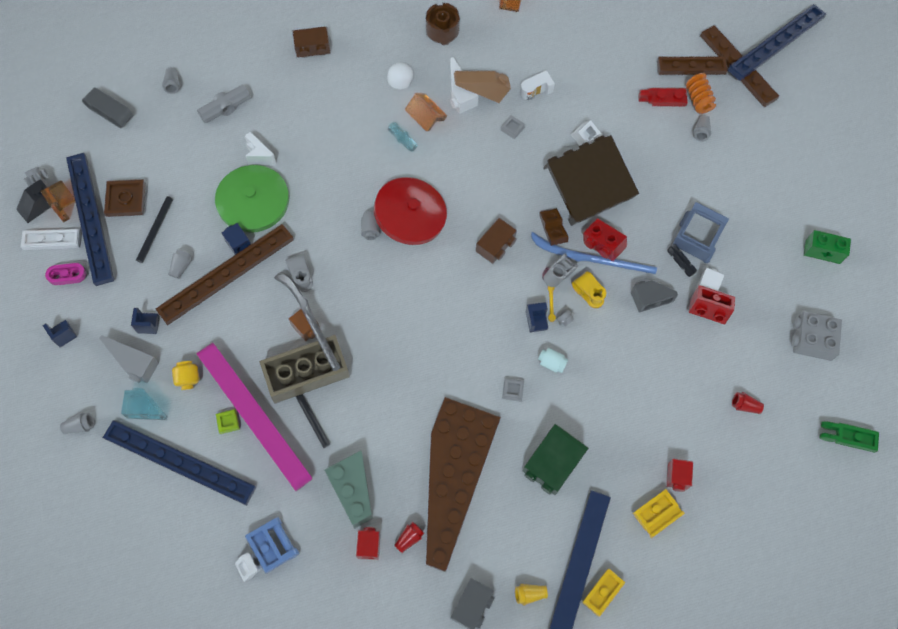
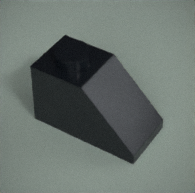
(33, 202)

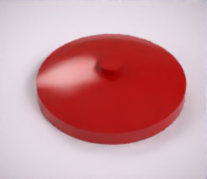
(410, 211)

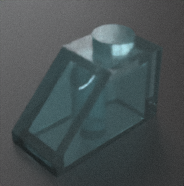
(140, 405)

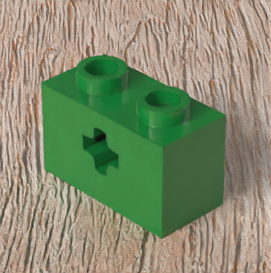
(827, 247)

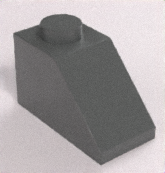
(652, 295)

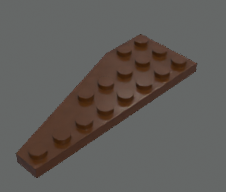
(457, 457)

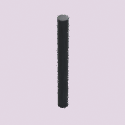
(154, 229)
(313, 421)

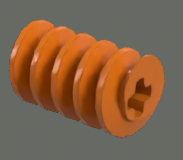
(701, 93)

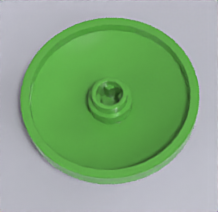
(252, 198)

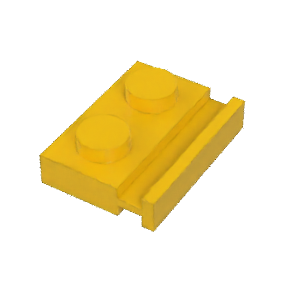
(658, 513)

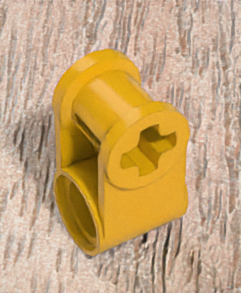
(590, 290)

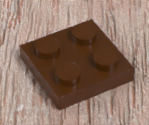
(124, 198)

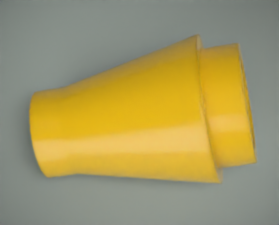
(529, 593)

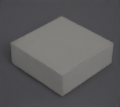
(512, 127)
(513, 390)

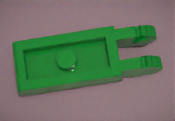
(851, 436)

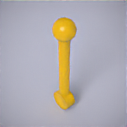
(551, 317)

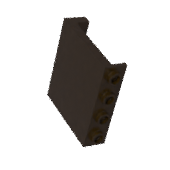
(592, 179)

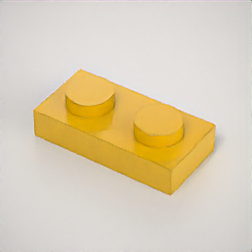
(603, 592)

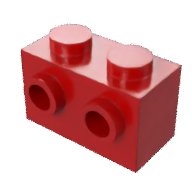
(605, 240)
(712, 304)

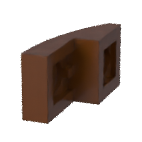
(553, 226)

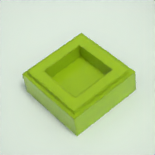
(227, 421)

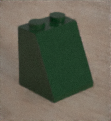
(554, 460)

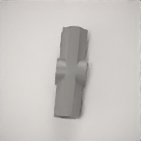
(223, 104)

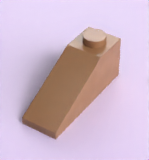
(484, 83)

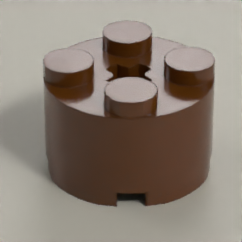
(442, 23)

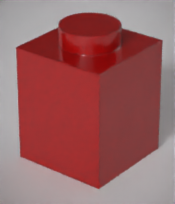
(679, 475)
(368, 544)

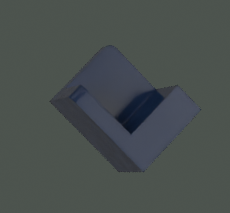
(537, 317)
(144, 322)
(61, 333)

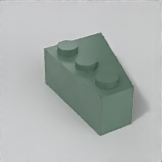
(351, 487)

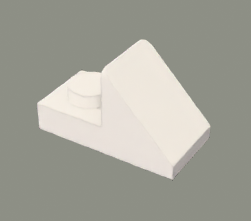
(259, 153)

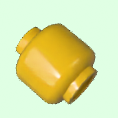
(185, 375)

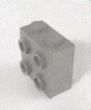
(817, 336)

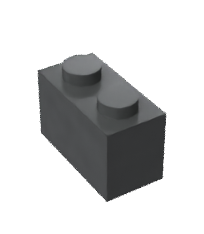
(472, 605)

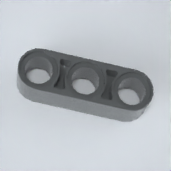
(107, 107)

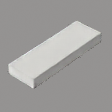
(50, 239)

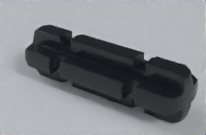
(682, 260)

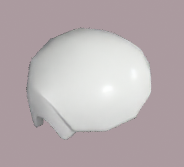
(400, 75)

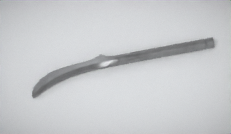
(303, 302)

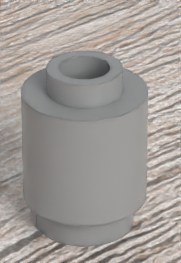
(369, 228)

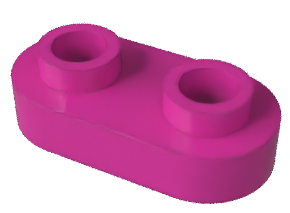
(66, 272)

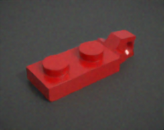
(664, 96)

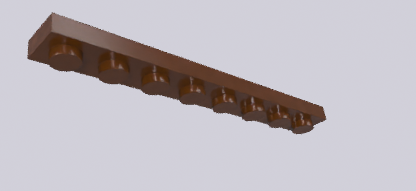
(224, 274)

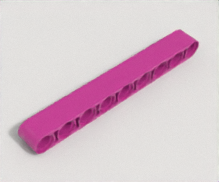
(254, 417)

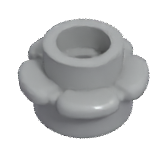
(565, 318)

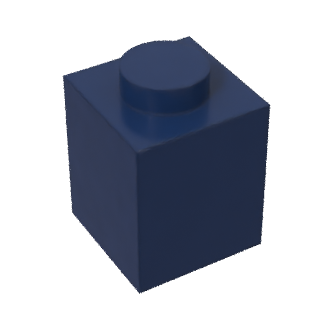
(235, 238)

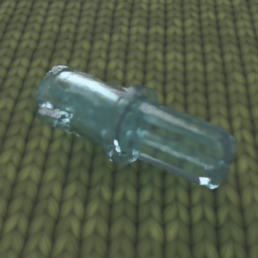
(402, 136)

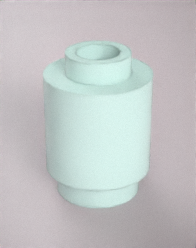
(553, 360)

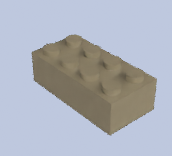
(302, 370)

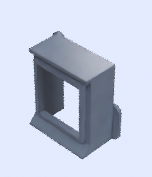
(692, 246)

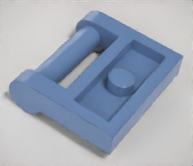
(265, 548)

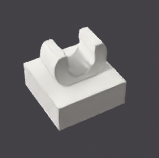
(247, 567)

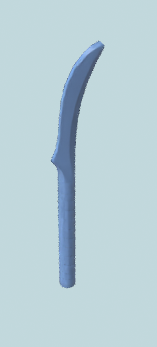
(578, 256)

